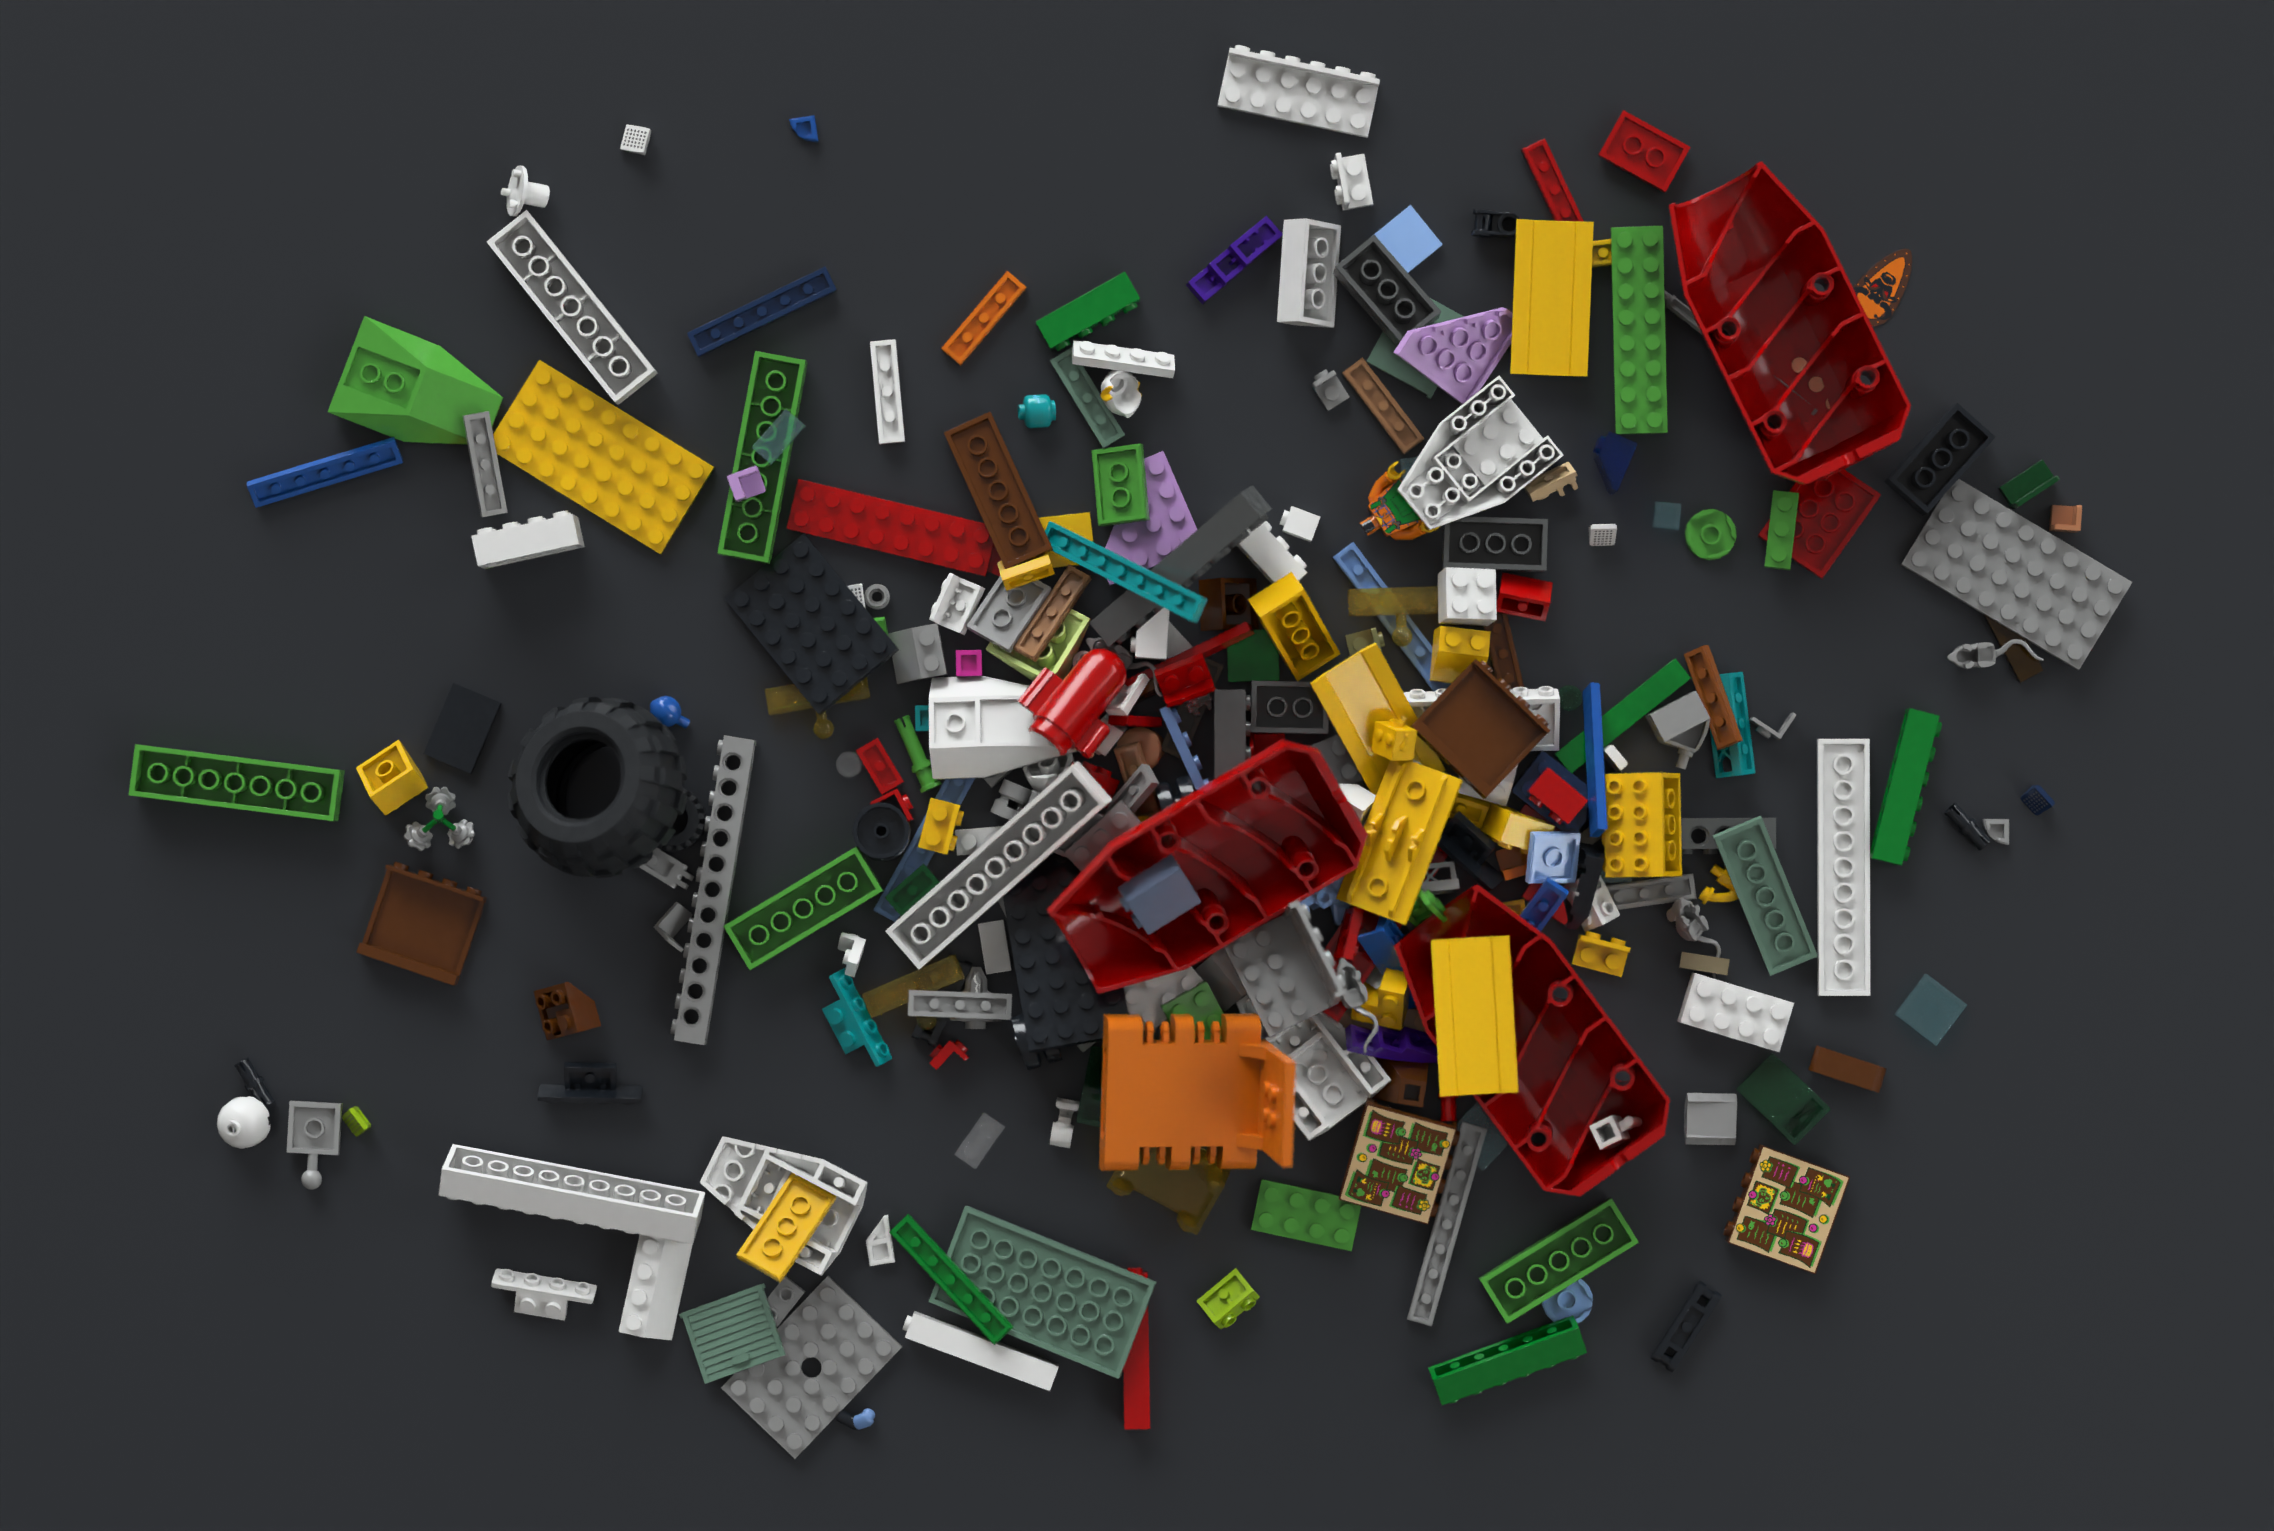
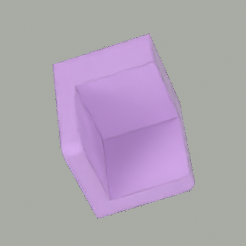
(746, 483)

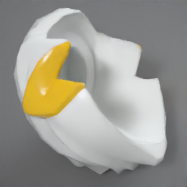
(1121, 393)

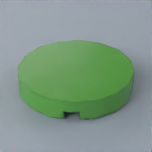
(1710, 534)

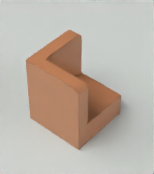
(2065, 518)

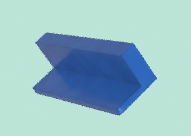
(1380, 947)

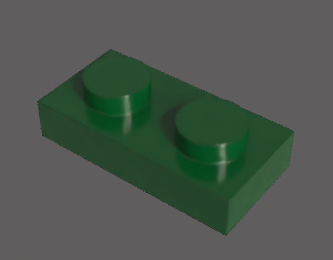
(912, 889)

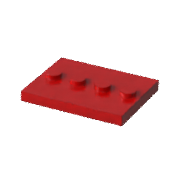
(1827, 519)

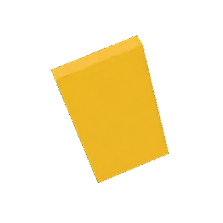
(786, 1227)

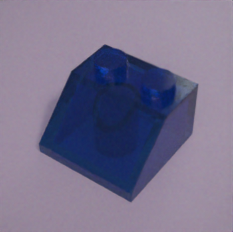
(1613, 459)

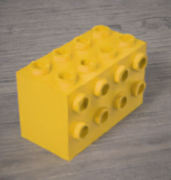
(1643, 825)

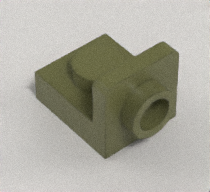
(1362, 639)

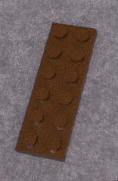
(998, 491)

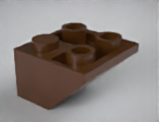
(565, 1010)
(1406, 1083)

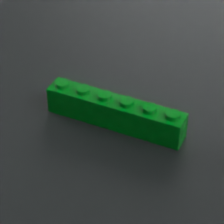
(1904, 787)
(1507, 1360)

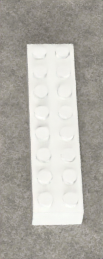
(572, 307)

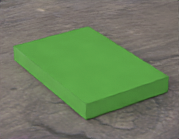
(1120, 485)

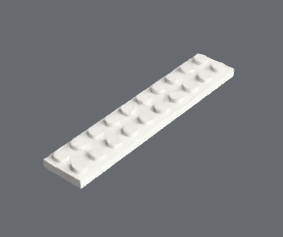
(1843, 867)

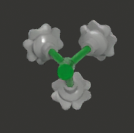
(440, 802)

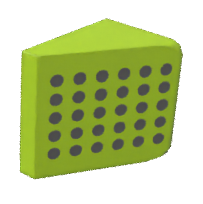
(356, 1121)

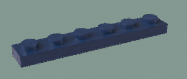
(761, 311)

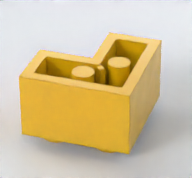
(1511, 827)
(1388, 1002)

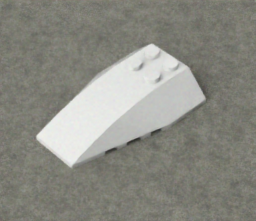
(1327, 1077)
(751, 1176)

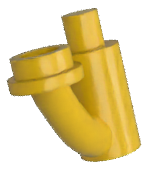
(1724, 879)

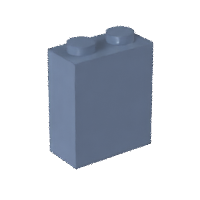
(1158, 895)

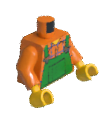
(1391, 511)

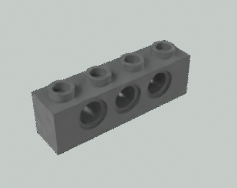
(1710, 827)

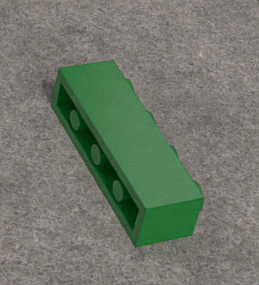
(1088, 311)

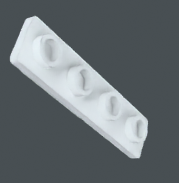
(543, 1294)

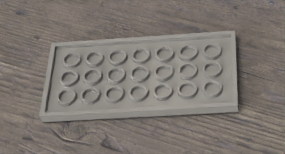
(2016, 573)

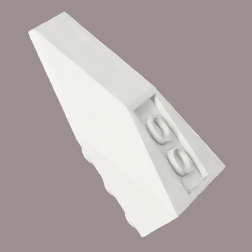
(1476, 459)

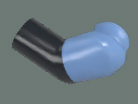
(858, 1421)

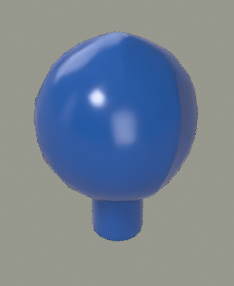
(668, 712)

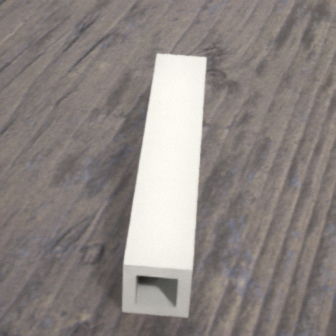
(980, 1350)

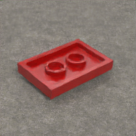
(1644, 151)

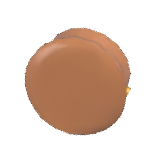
(1149, 740)

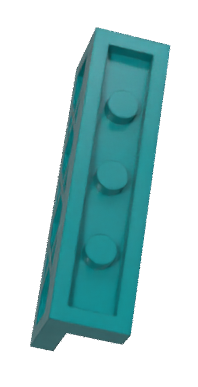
(1740, 753)

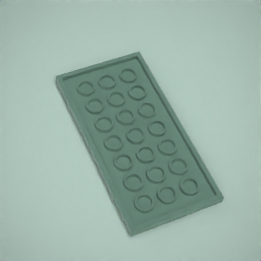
(1050, 1291)

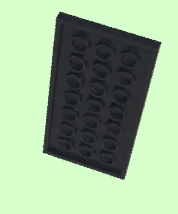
(1053, 986)

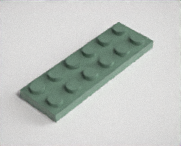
(1765, 895)

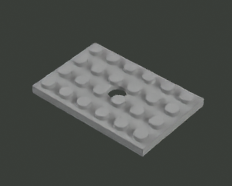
(850, 1351)

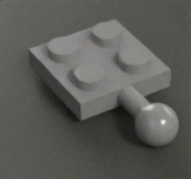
(314, 1130)

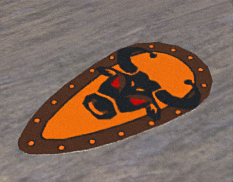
(1884, 285)

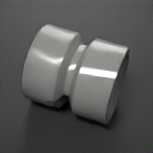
(1013, 792)

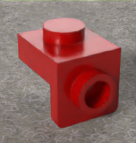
(941, 1053)

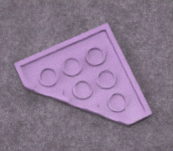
(1460, 351)
(1169, 522)

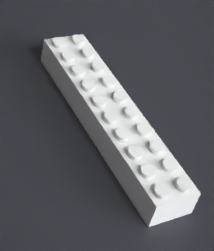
(998, 865)
(571, 1194)

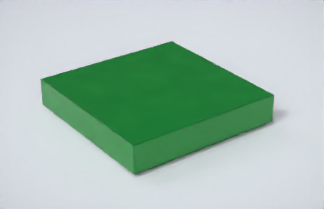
(1253, 659)

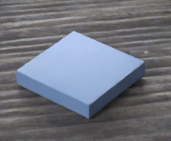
(1408, 239)
(1552, 856)

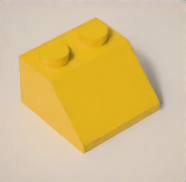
(1455, 650)
(391, 777)

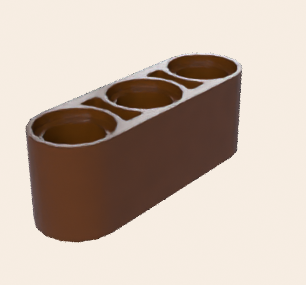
(1847, 1069)

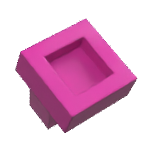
(968, 662)

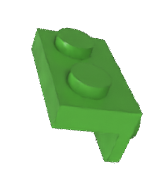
(1426, 906)

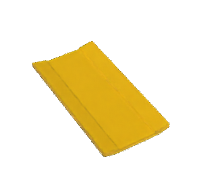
(1551, 298)
(1357, 696)
(1400, 839)
(1474, 1015)

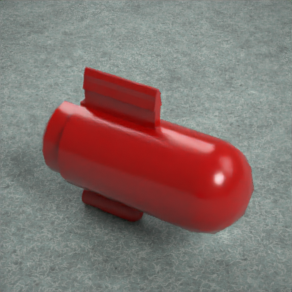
(1071, 708)

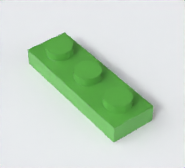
(1781, 530)

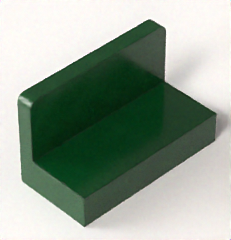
(2028, 484)

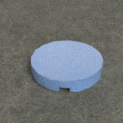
(1576, 1294)

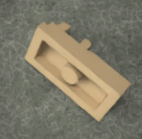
(1551, 481)

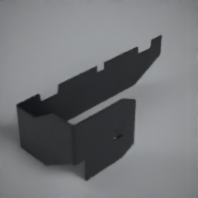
(1587, 883)

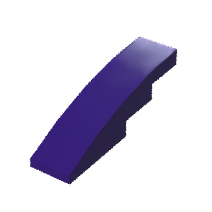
(1234, 259)
(1389, 1044)

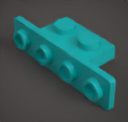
(853, 1022)

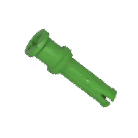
(921, 764)

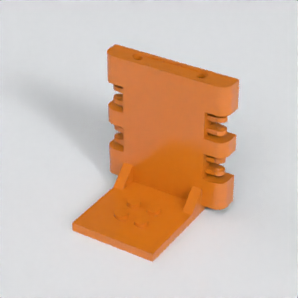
(1194, 1094)

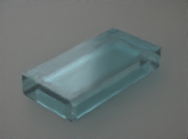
(778, 436)

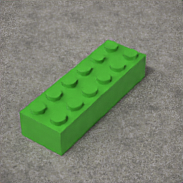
(803, 908)
(1558, 1260)

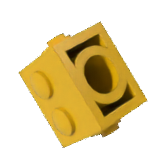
(1394, 740)

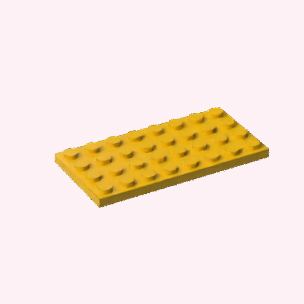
(600, 457)

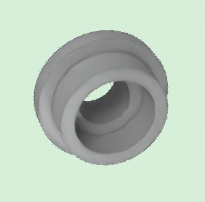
(877, 588)

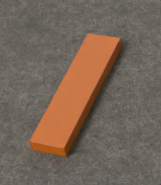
(984, 318)

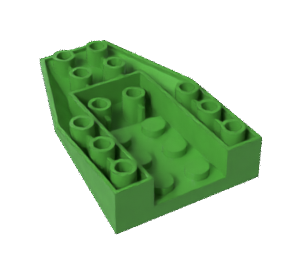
(409, 388)

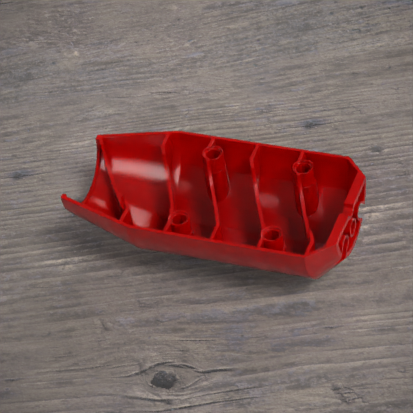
(1752, 270)
(1246, 846)
(1563, 1051)

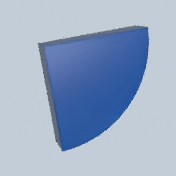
(805, 128)

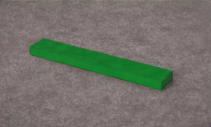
(1627, 712)
(951, 1279)

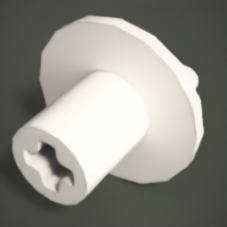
(524, 192)

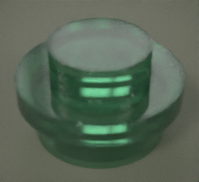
(1570, 697)

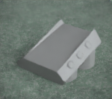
(1710, 1118)

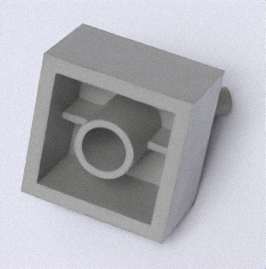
(1681, 725)

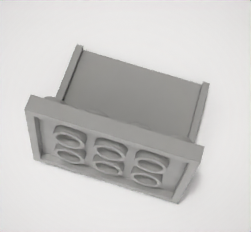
(1286, 970)

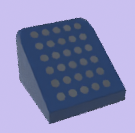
(2037, 799)

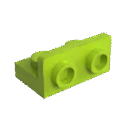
(1228, 1299)

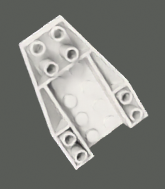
(981, 728)

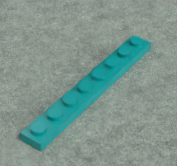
(1125, 572)

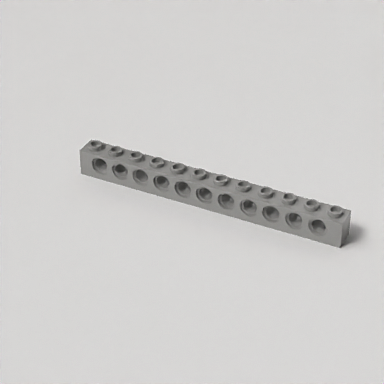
(698, 1032)

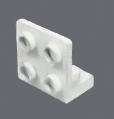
(1353, 181)

